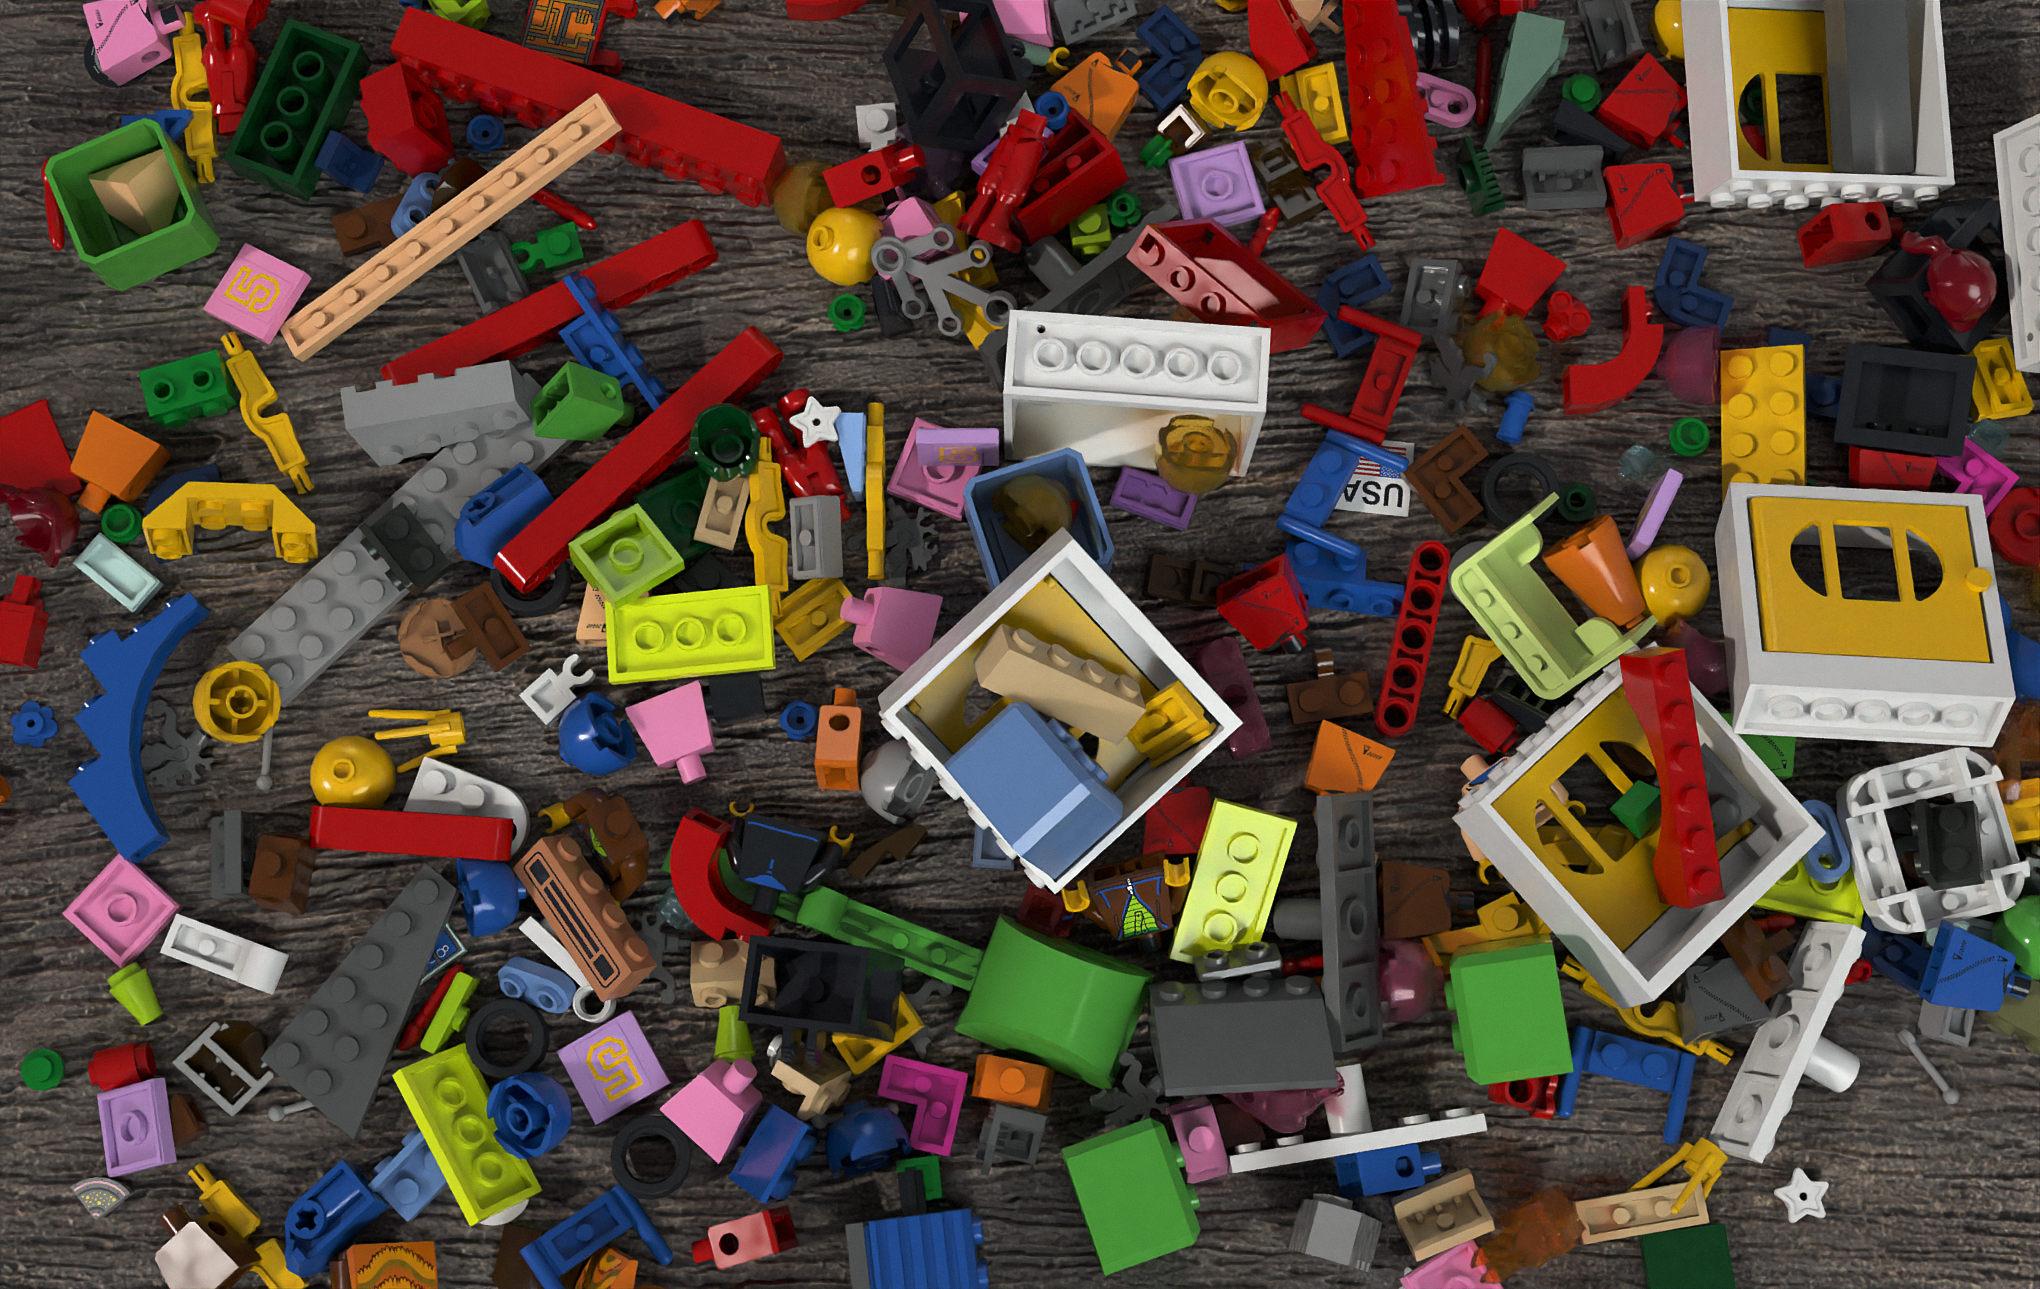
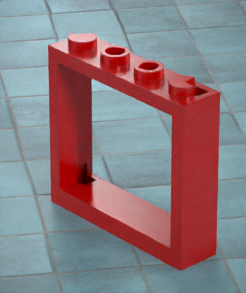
(1168, 257)

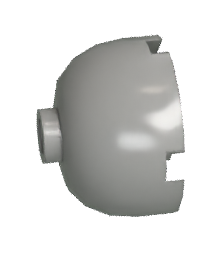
(895, 780)

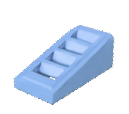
(853, 443)

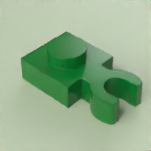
(556, 248)

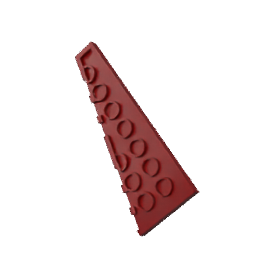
(1385, 106)

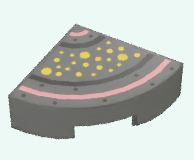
(101, 1195)

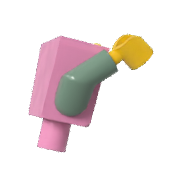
(1032, 25)

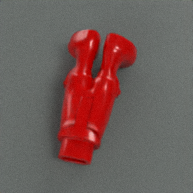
(229, 72)
(1008, 181)
(807, 469)

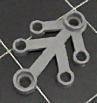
(938, 277)

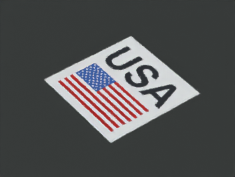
(1378, 487)

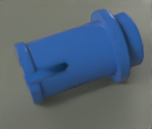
(1515, 417)

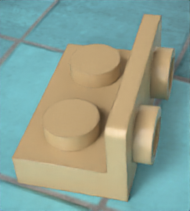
(821, 1084)

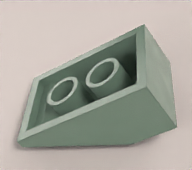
(1527, 60)

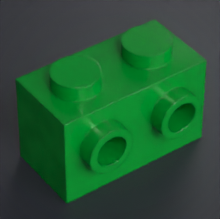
(188, 389)

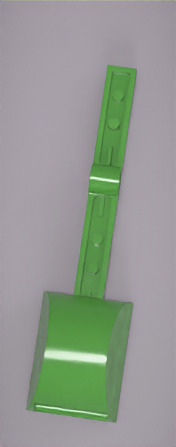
(1025, 991)

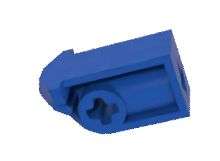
(500, 514)
(342, 1212)

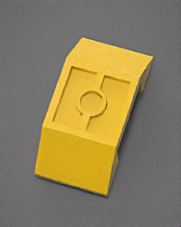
(215, 505)

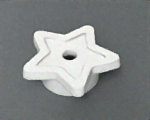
(824, 430)
(1791, 1196)

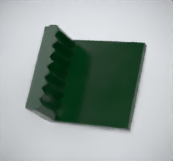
(1478, 179)

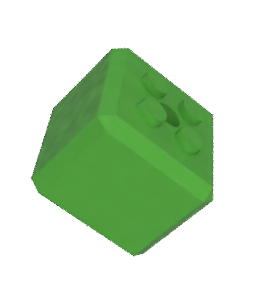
(106, 244)
(1508, 1010)
(1133, 1194)

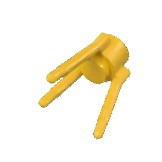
(443, 729)
(1702, 1164)

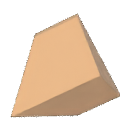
(139, 192)

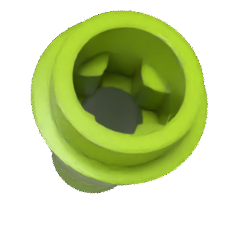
(135, 992)
(733, 1036)

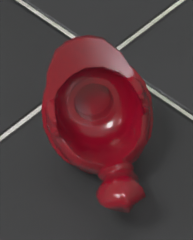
(1958, 278)
(44, 518)

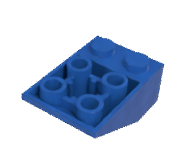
(773, 1155)

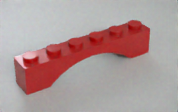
(1686, 854)

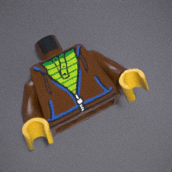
(610, 835)
(1133, 897)

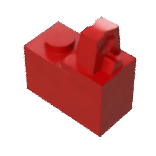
(22, 623)

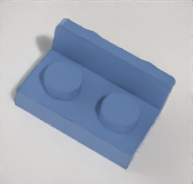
(410, 1178)

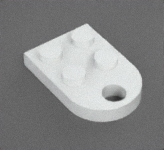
(458, 792)

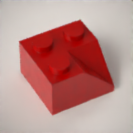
(406, 120)

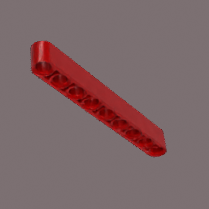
(545, 313)
(636, 460)

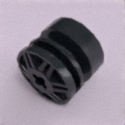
(1432, 30)

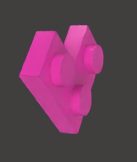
(1978, 474)
(938, 1097)

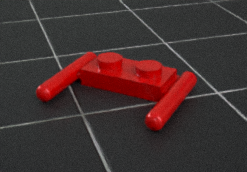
(1381, 381)

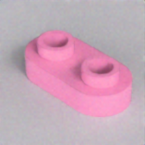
(1442, 94)

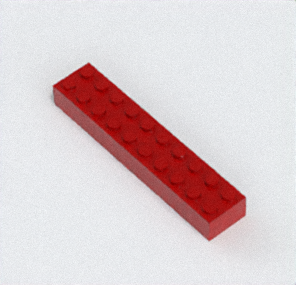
(546, 89)

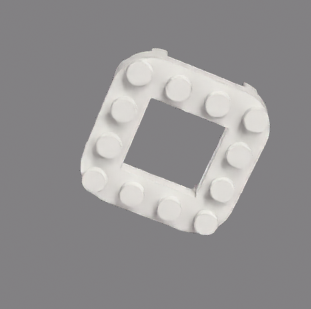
(1874, 858)

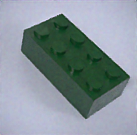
(294, 107)

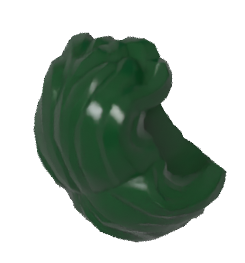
(725, 441)

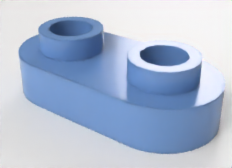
(415, 203)
(1829, 847)
(537, 985)

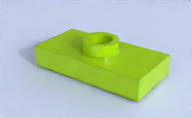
(451, 1014)

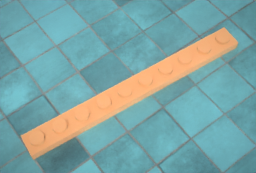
(450, 227)

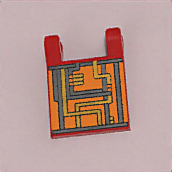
(574, 31)

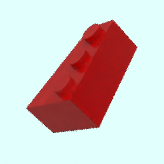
(1071, 177)

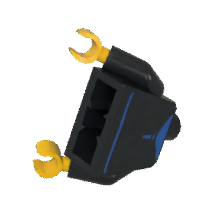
(779, 856)

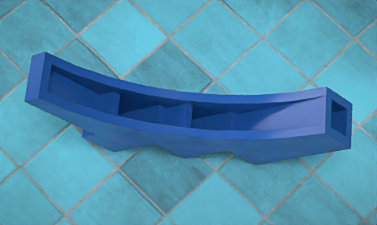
(114, 722)

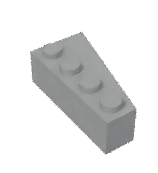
(434, 410)
(1335, 1232)

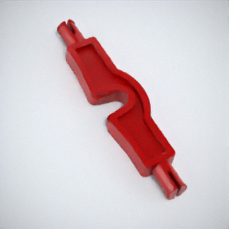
(1312, 153)

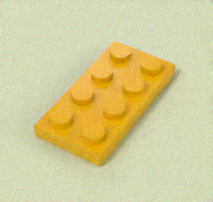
(1763, 416)

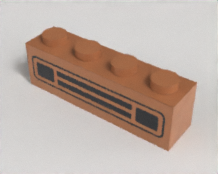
(585, 916)

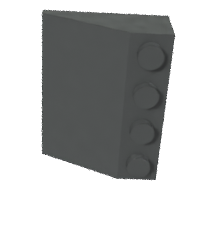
(1240, 1036)

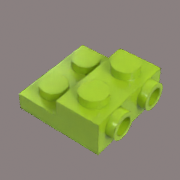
(625, 556)

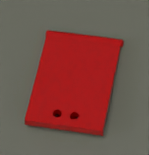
(35, 451)

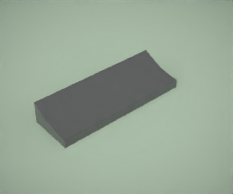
(1869, 86)

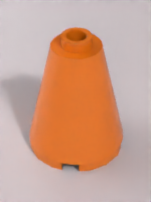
(1599, 571)

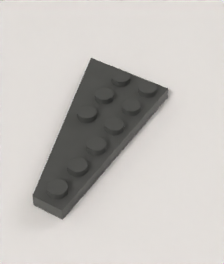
(355, 1019)

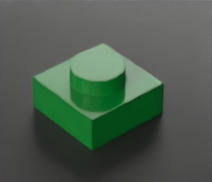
(931, 1173)

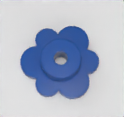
(43, 729)

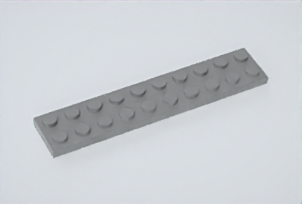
(350, 589)

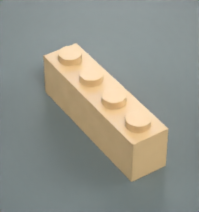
(1059, 683)

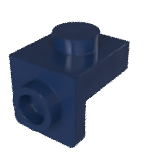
(348, 163)

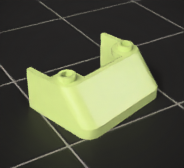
(1528, 619)

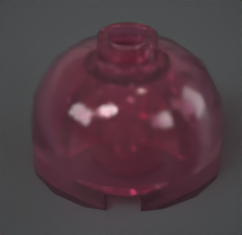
(1693, 365)
(1704, 659)
(1408, 979)

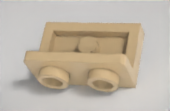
(720, 971)
(1441, 1214)

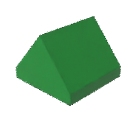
(1638, 808)

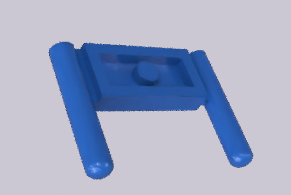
(1325, 483)
(1631, 1063)
(588, 1233)

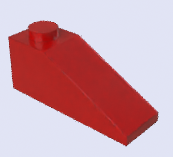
(1278, 37)

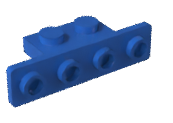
(600, 345)
(1339, 582)

